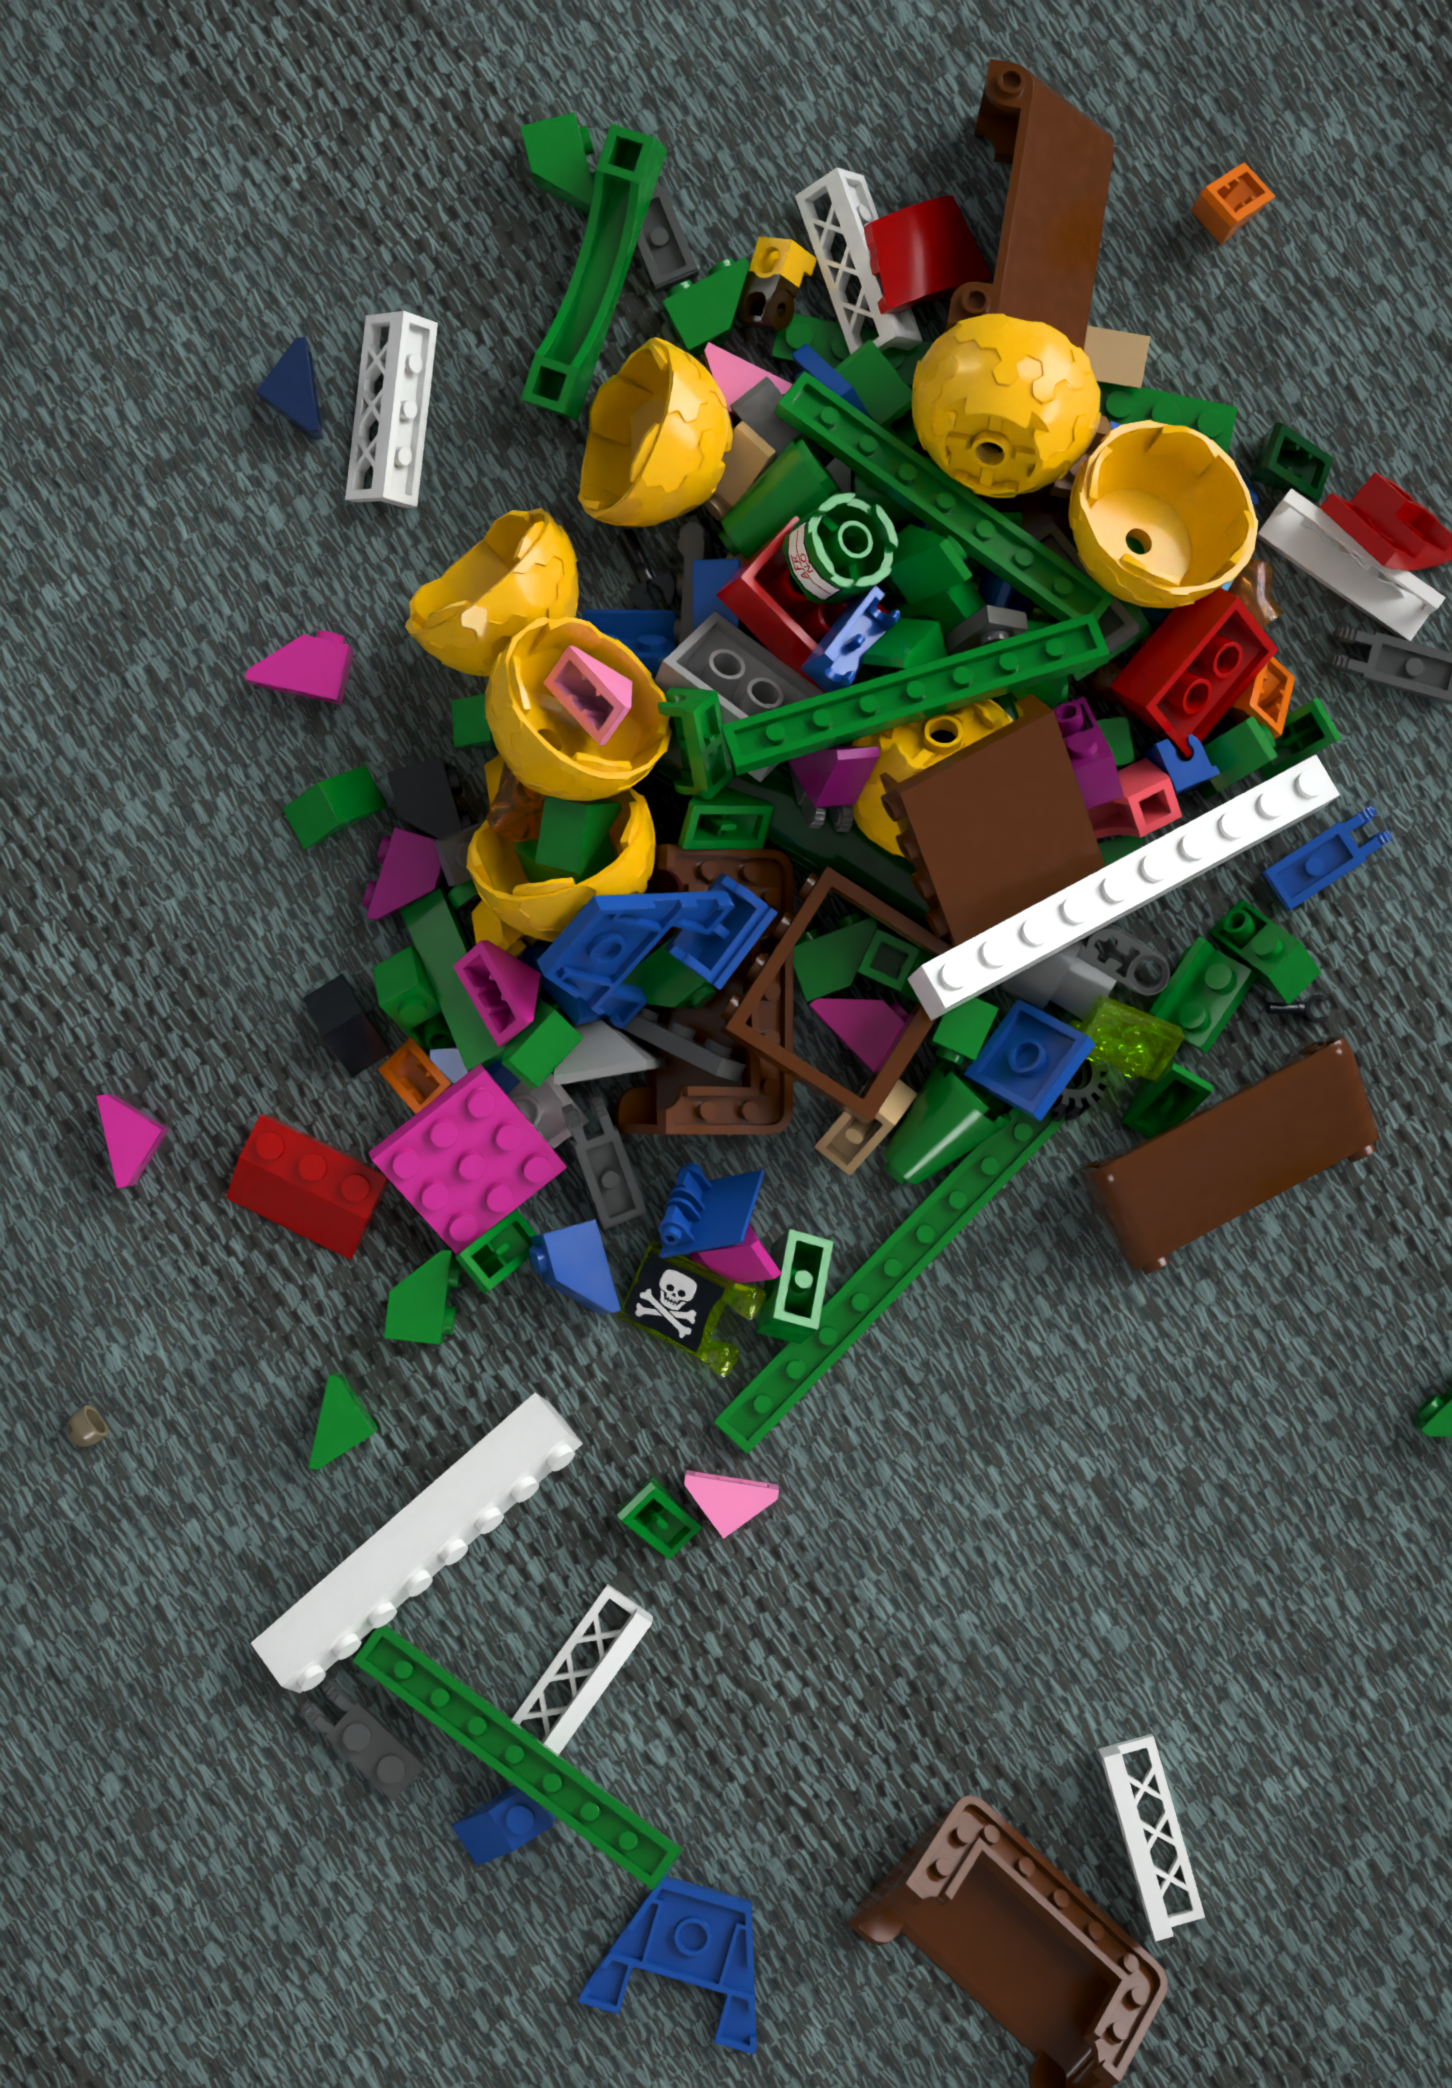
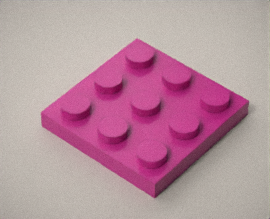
(467, 1159)

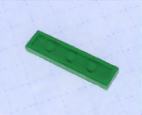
(439, 946)

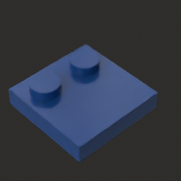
(1029, 1059)

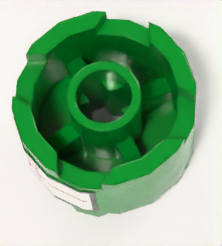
(840, 549)

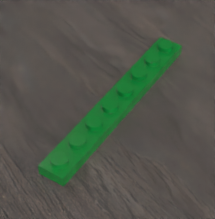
(940, 501)
(915, 693)
(519, 1756)

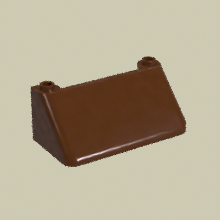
(1050, 208)
(683, 1096)
(1234, 1154)
(1021, 1945)

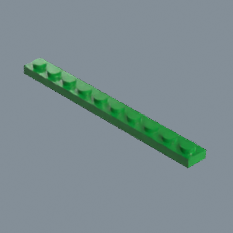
(1117, 402)
(883, 1277)

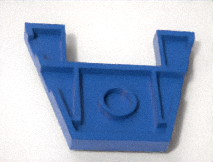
(614, 936)
(692, 1938)

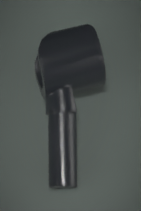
(1298, 1008)

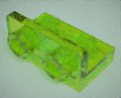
(1129, 1038)

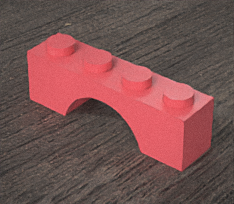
(1145, 807)

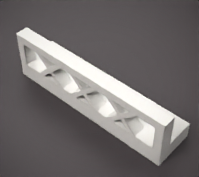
(853, 210)
(398, 407)
(1337, 561)
(597, 1679)
(1135, 1840)

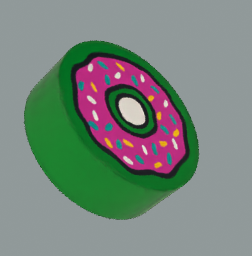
(463, 895)

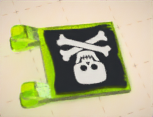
(684, 1304)

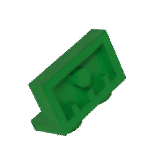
(1203, 993)

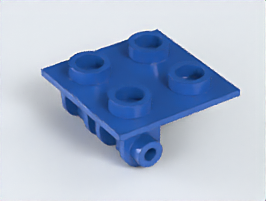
(707, 1212)

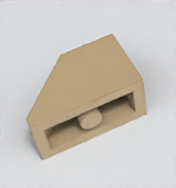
(744, 464)
(851, 1141)

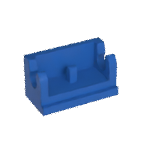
(842, 649)
(1183, 775)
(720, 953)

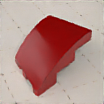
(923, 254)
(1391, 526)

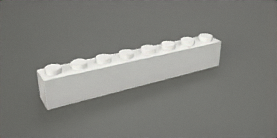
(417, 1544)

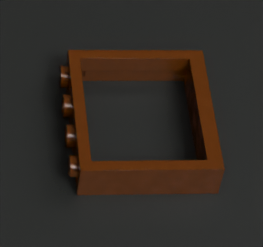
(766, 967)

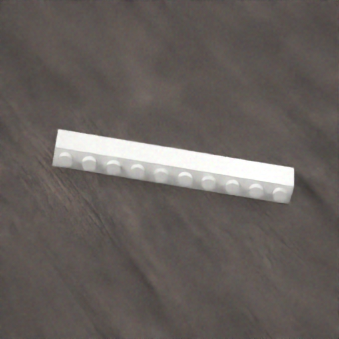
(1122, 887)

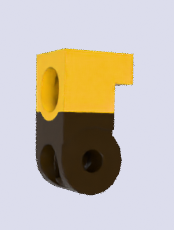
(774, 283)

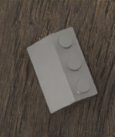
(739, 669)

